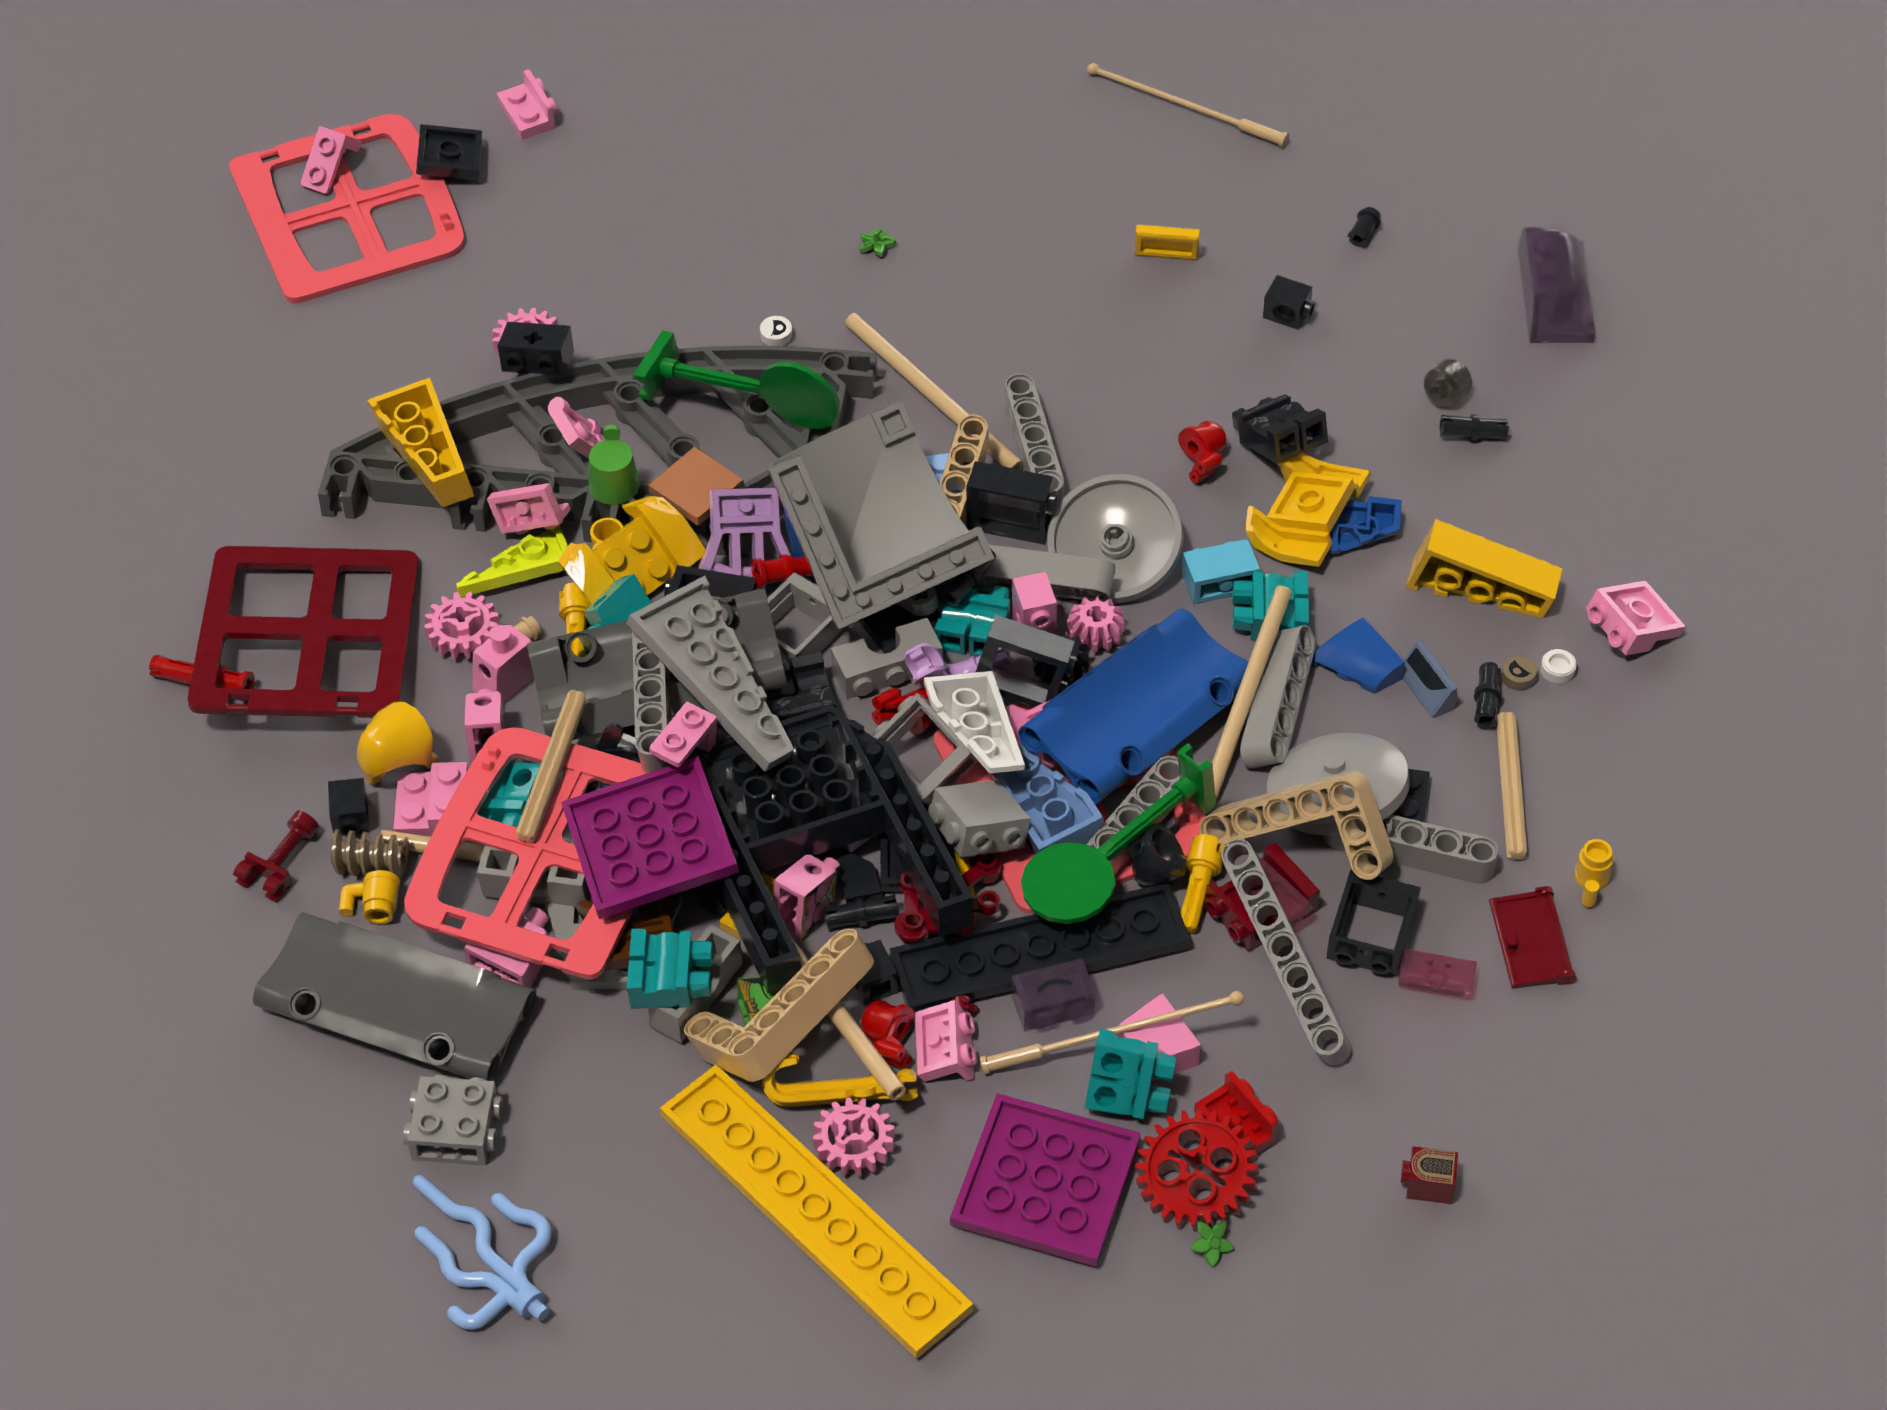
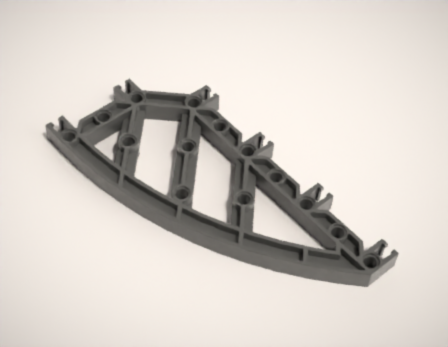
(378, 469)

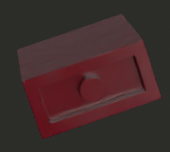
(1227, 905)

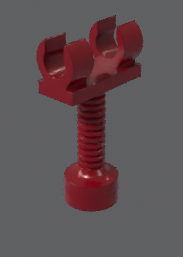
(278, 879)

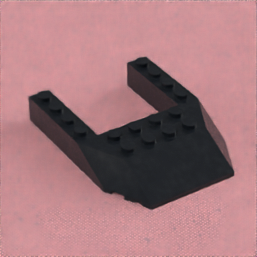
(824, 796)

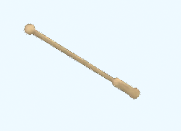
(1243, 124)
(1037, 1051)

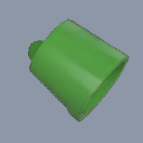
(612, 469)

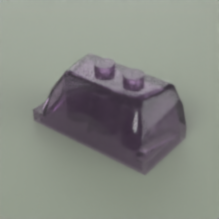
(1555, 287)

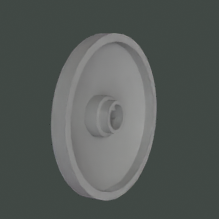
(1123, 523)
(1338, 754)

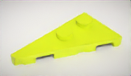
(519, 563)

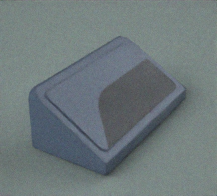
(1429, 681)

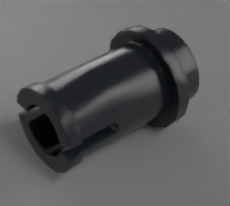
(1367, 221)

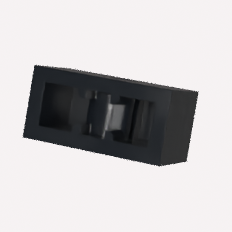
(536, 348)

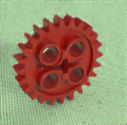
(1216, 1142)

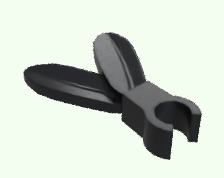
(609, 741)

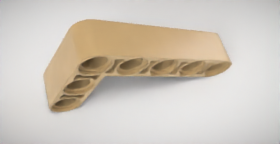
(964, 450)
(1303, 809)
(788, 1016)

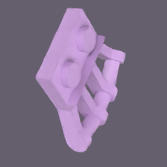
(742, 512)

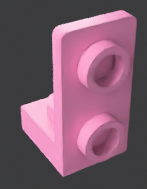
(326, 158)
(686, 731)

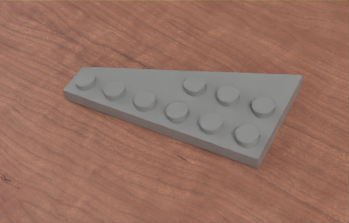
(709, 661)

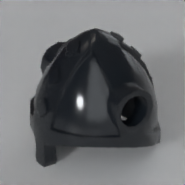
(1157, 857)

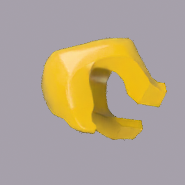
(393, 740)

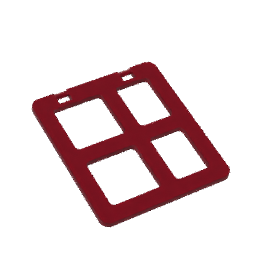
(314, 631)

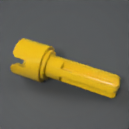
(571, 610)
(1204, 864)

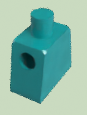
(616, 604)

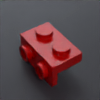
(1239, 1102)

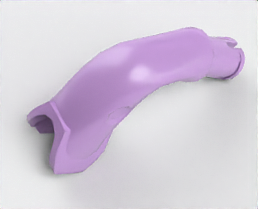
(927, 662)

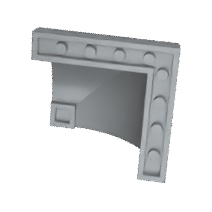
(873, 515)

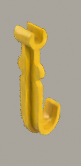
(829, 1090)

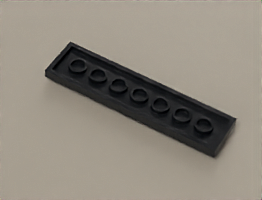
(982, 964)

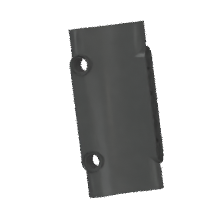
(608, 668)
(395, 996)

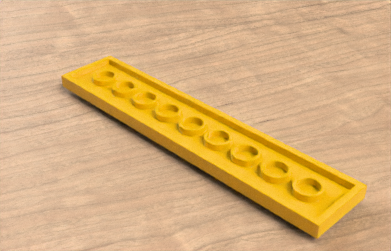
(817, 1211)

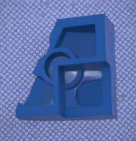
(1361, 657)

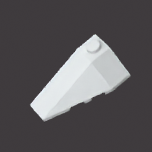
(978, 717)

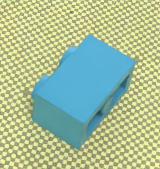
(1212, 569)

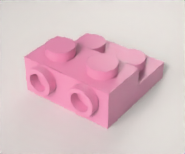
(1633, 617)
(424, 796)

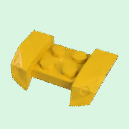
(1305, 510)
(644, 547)

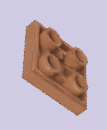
(689, 481)

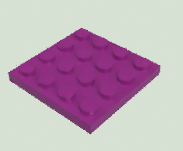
(649, 837)
(1045, 1179)

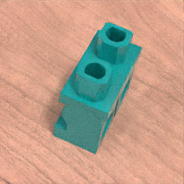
(1259, 595)
(972, 619)
(510, 794)
(663, 969)
(1124, 1074)

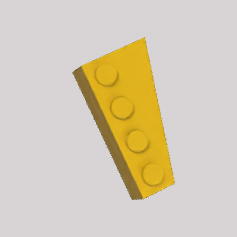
(421, 435)
(1483, 571)

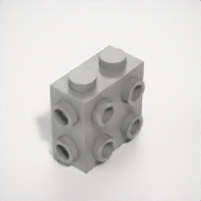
(979, 818)
(453, 1120)

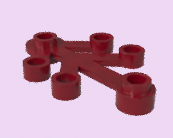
(984, 870)

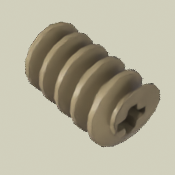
(366, 856)

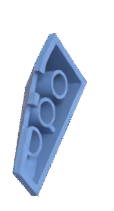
(1055, 807)

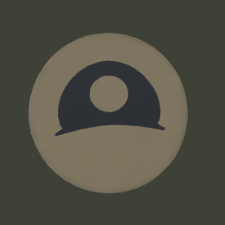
(1519, 672)

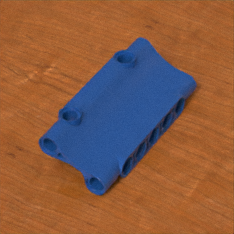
(1136, 704)

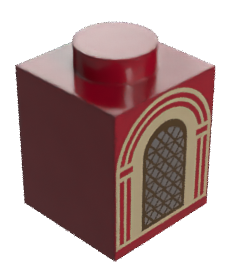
(1430, 1175)

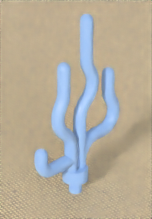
(512, 1286)

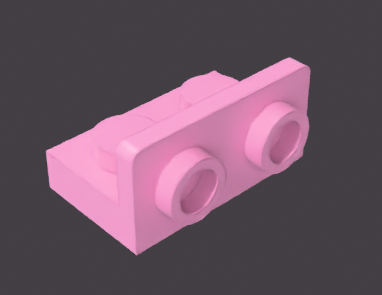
(528, 107)
(527, 509)
(944, 1042)

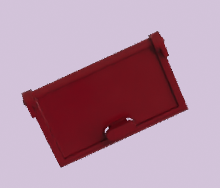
(1533, 927)

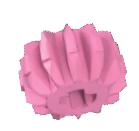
(1097, 623)

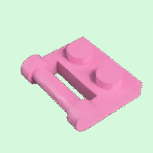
(577, 430)

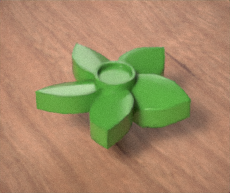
(877, 241)
(1211, 1242)

